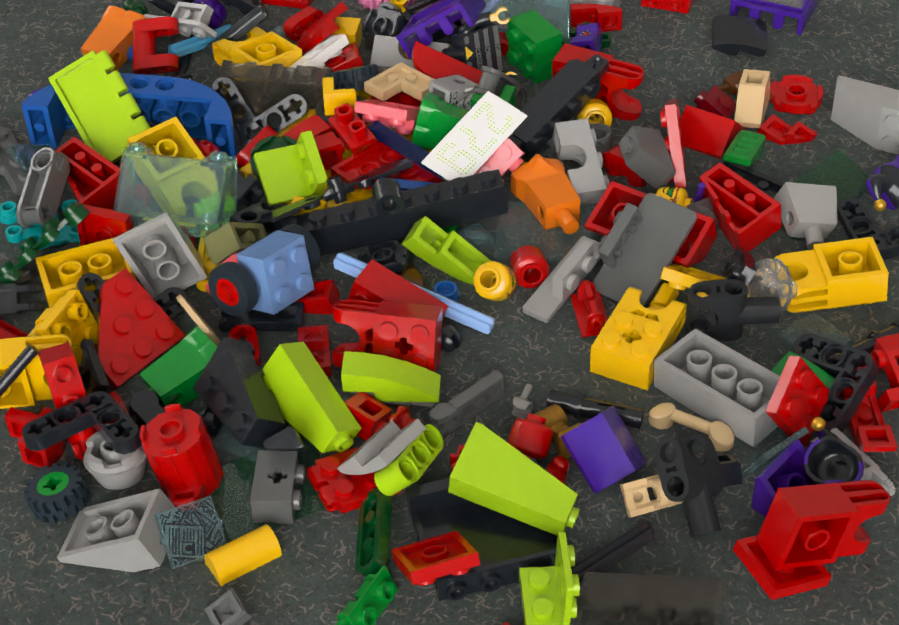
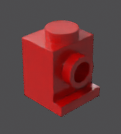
(330, 149)
(368, 413)

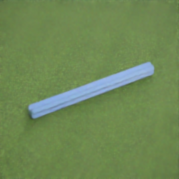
(455, 311)

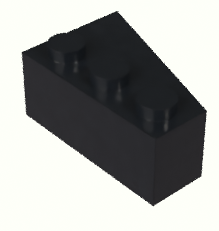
(238, 395)

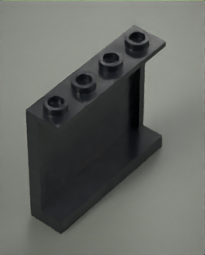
(499, 539)

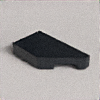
(91, 369)

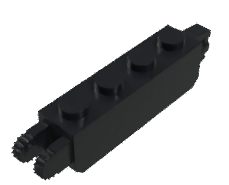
(558, 102)

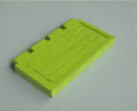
(96, 104)

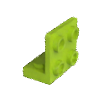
(291, 171)
(551, 591)

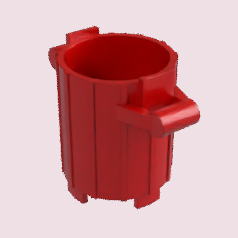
(181, 455)

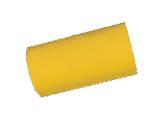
(243, 554)

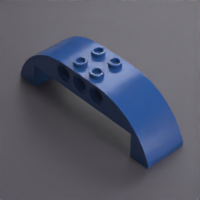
(160, 98)

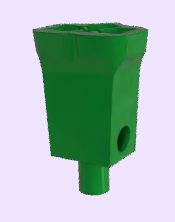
(435, 121)
(179, 369)

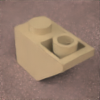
(752, 98)

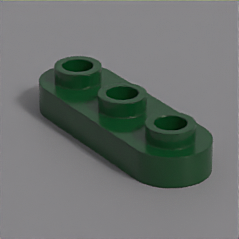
(373, 533)

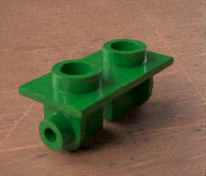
(371, 600)

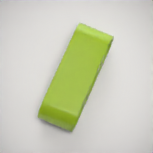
(410, 463)

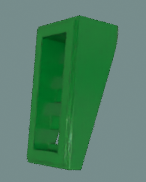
(745, 148)

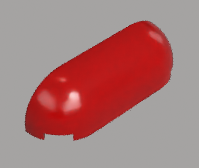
(440, 65)

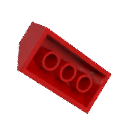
(615, 199)

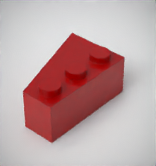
(91, 175)
(741, 209)
(380, 284)

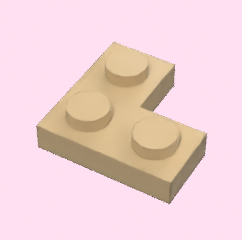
(398, 79)

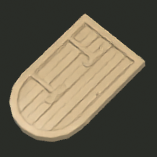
(198, 319)

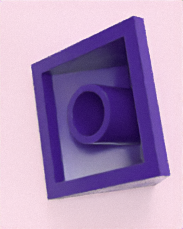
(603, 450)
(783, 472)

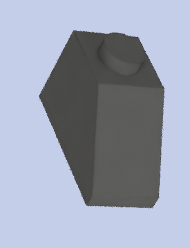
(647, 155)

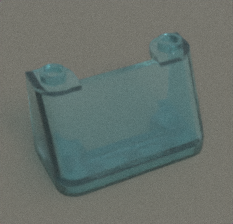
(193, 191)

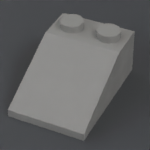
(868, 112)
(161, 255)
(118, 534)

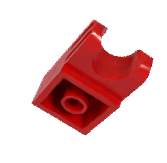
(618, 77)
(385, 329)
(820, 522)

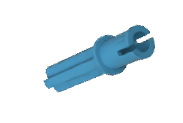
(194, 43)

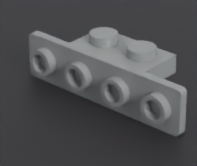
(192, 19)
(563, 280)

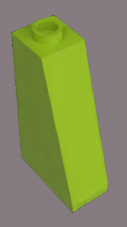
(309, 398)
(511, 483)

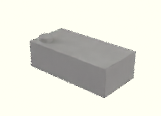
(718, 385)

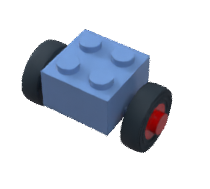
(267, 273)

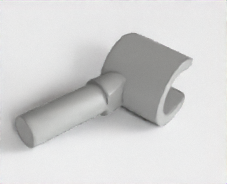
(522, 406)

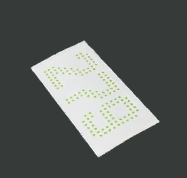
(474, 138)

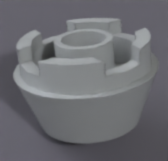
(113, 469)

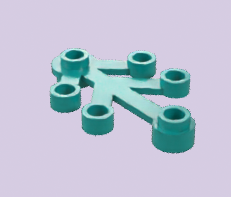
(16, 234)

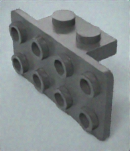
(641, 246)

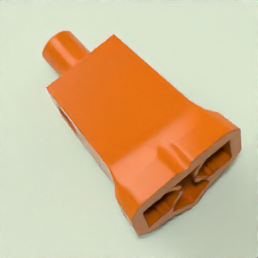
(113, 34)
(547, 193)

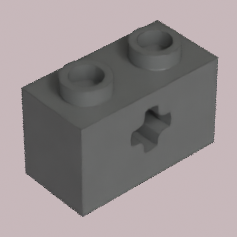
(276, 487)

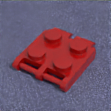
(337, 489)

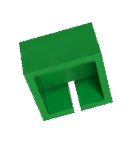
(532, 45)

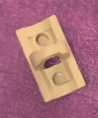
(637, 497)

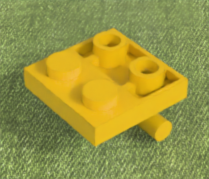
(71, 318)

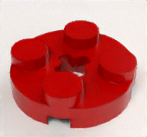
(785, 98)

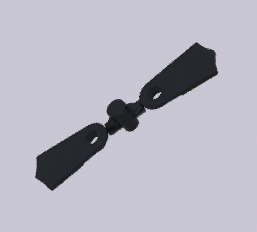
(336, 190)

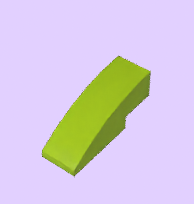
(443, 250)
(389, 378)

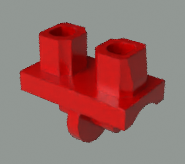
(351, 128)

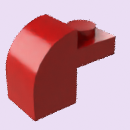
(15, 421)

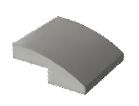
(381, 448)

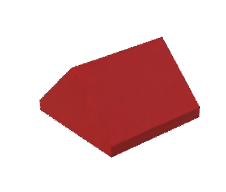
(707, 131)

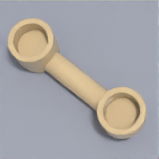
(665, 414)

